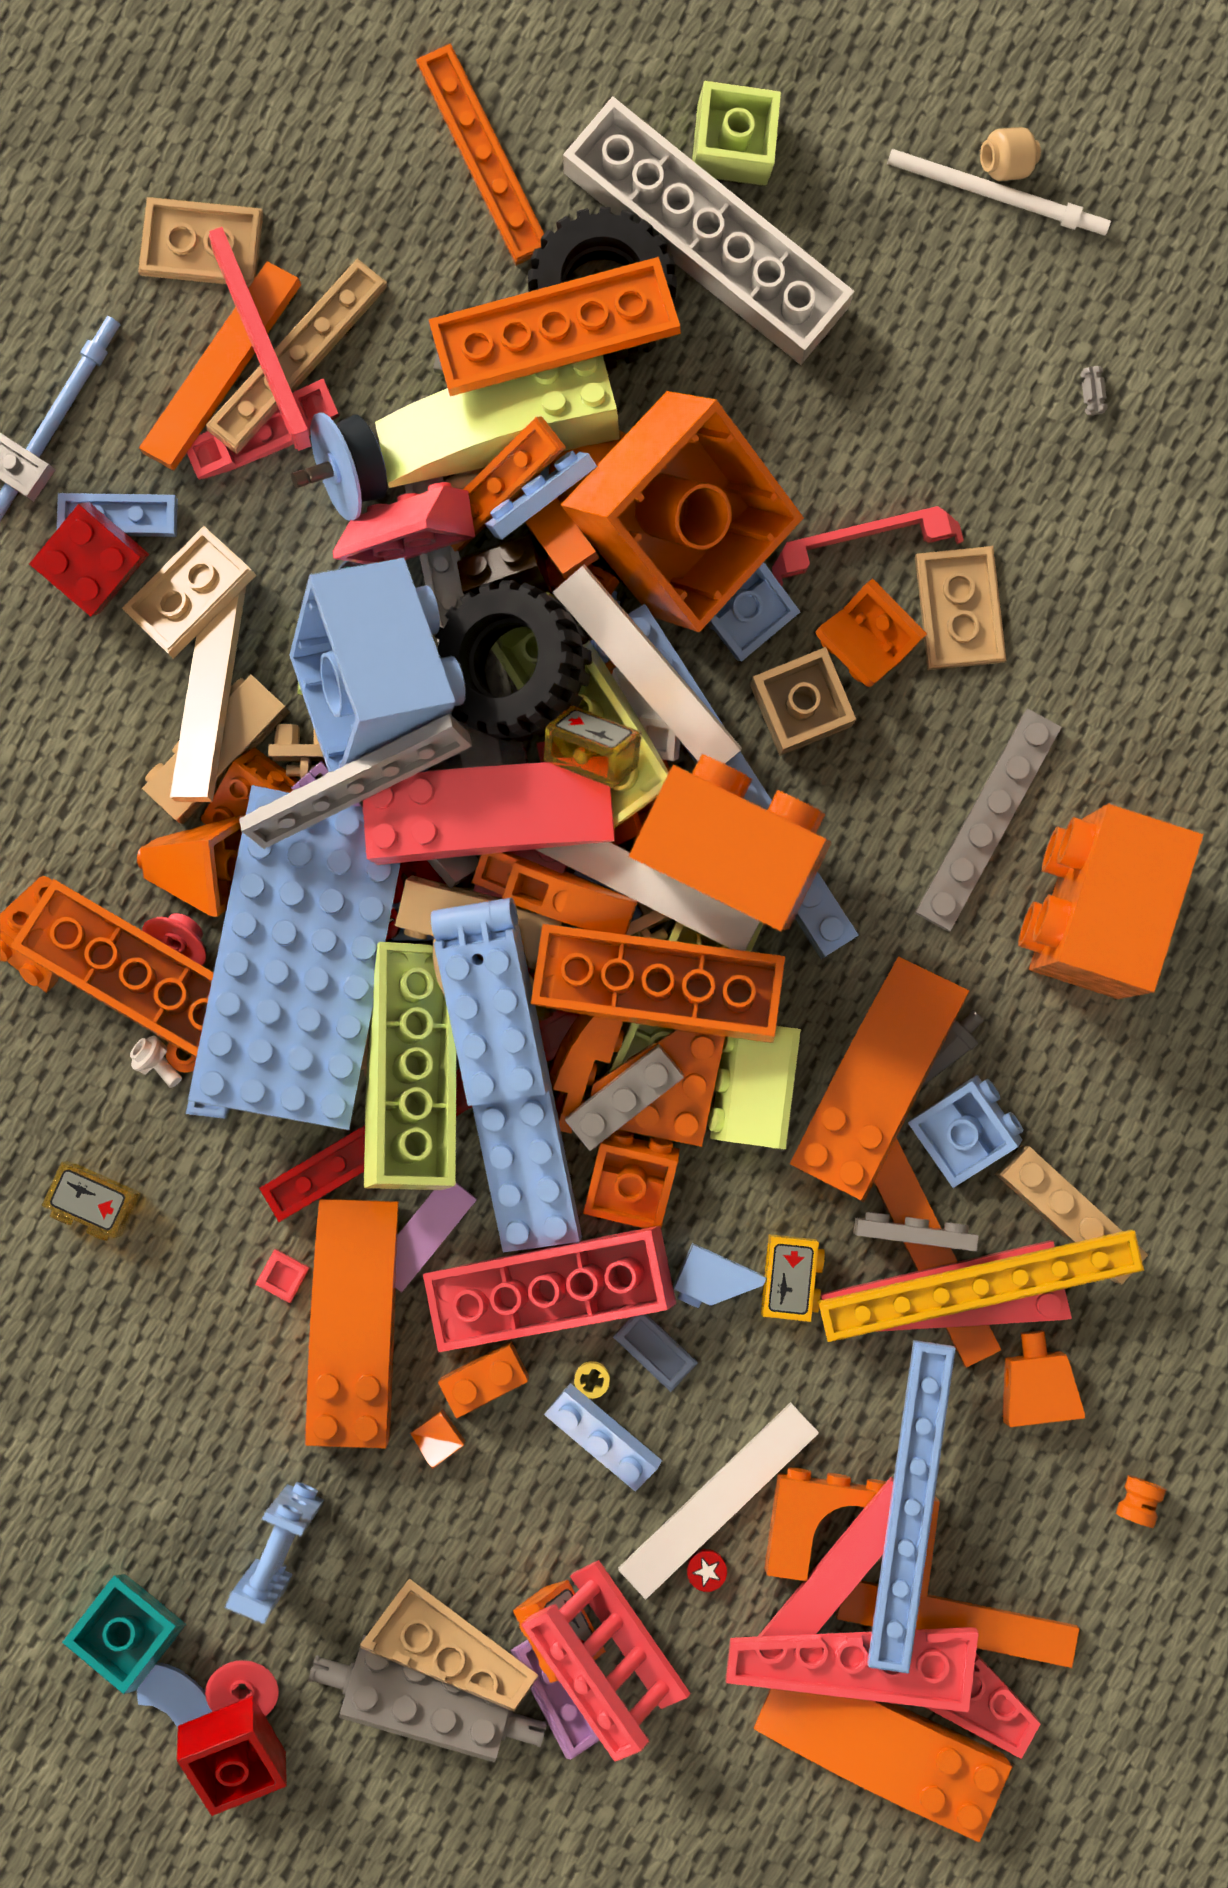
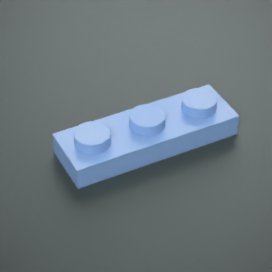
(539, 493)
(133, 513)
(603, 1437)

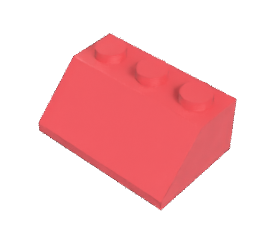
(408, 526)

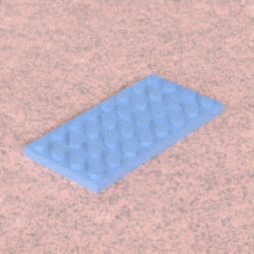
(295, 973)

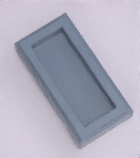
(655, 1350)

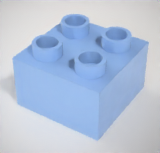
(371, 659)

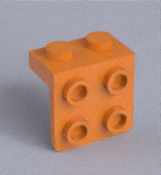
(870, 634)
(11, 922)

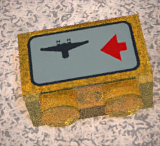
(592, 746)
(90, 1200)

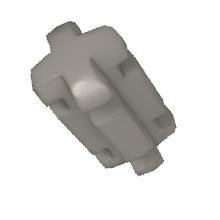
(1094, 390)

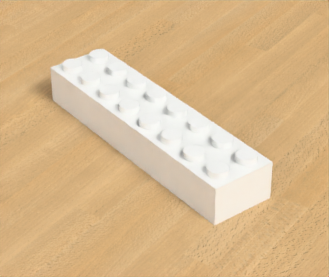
(708, 230)

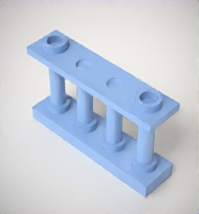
(266, 1578)

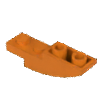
(555, 893)
(574, 1066)

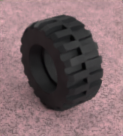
(597, 238)
(558, 670)

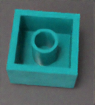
(124, 1633)

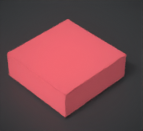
(282, 1276)

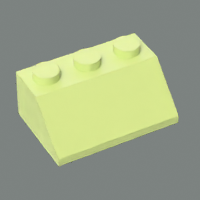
(755, 1090)

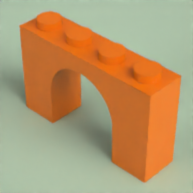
(801, 1506)

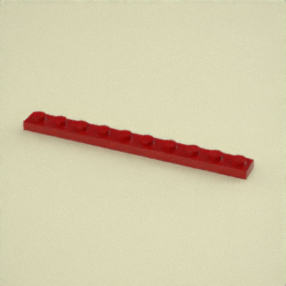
(346, 1157)

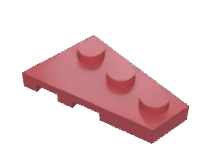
(995, 1713)

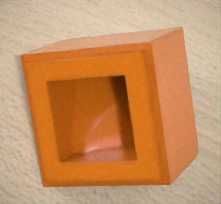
(437, 1438)

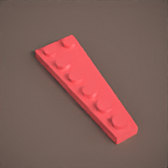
(1036, 1308)
(838, 1667)

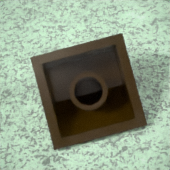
(511, 560)

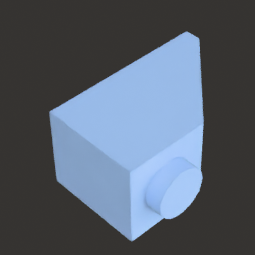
(713, 1278)

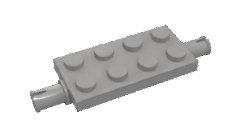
(421, 1707)

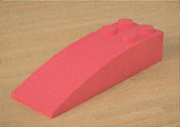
(485, 813)
(550, 1289)

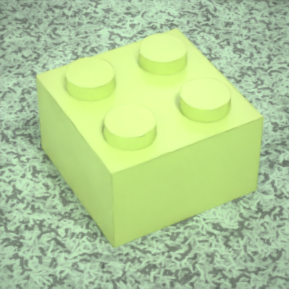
(736, 132)

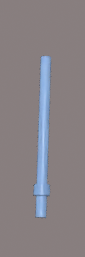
(92, 354)

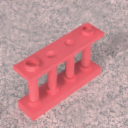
(582, 1677)

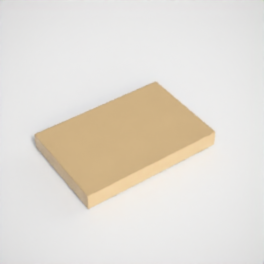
(179, 244)
(189, 592)
(960, 608)

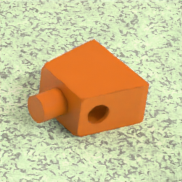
(1039, 1385)

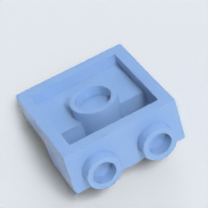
(753, 614)
(967, 1130)

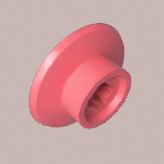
(178, 933)
(260, 1683)

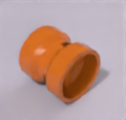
(1141, 1501)

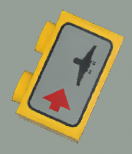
(791, 1278)

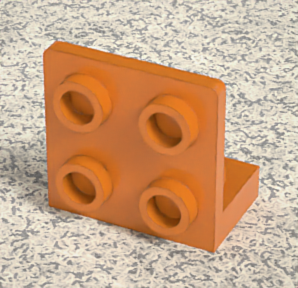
(234, 790)

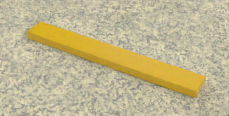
(981, 1285)

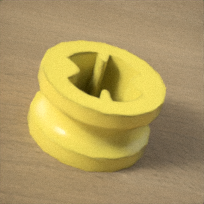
(585, 1369)

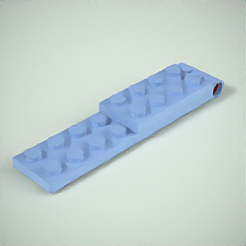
(505, 1073)

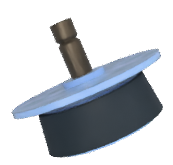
(346, 462)

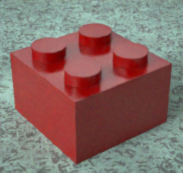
(89, 558)
(231, 1756)

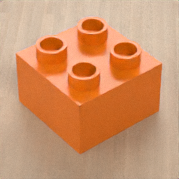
(683, 510)
(730, 846)
(1111, 901)

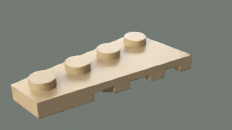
(444, 1646)

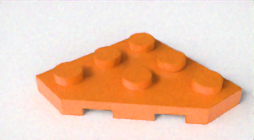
(685, 1107)

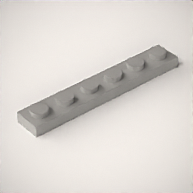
(356, 781)
(988, 820)

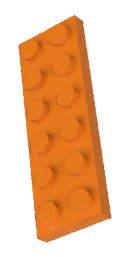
(554, 326)

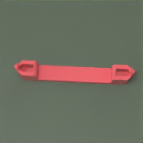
(934, 524)

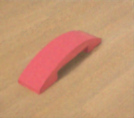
(212, 457)

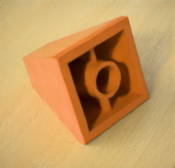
(195, 864)

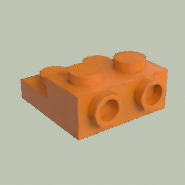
(632, 1180)

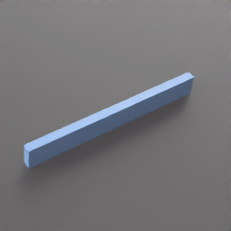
(911, 1506)

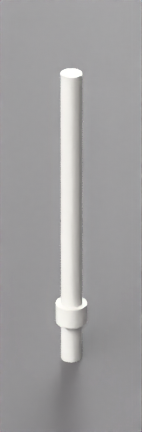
(1068, 215)

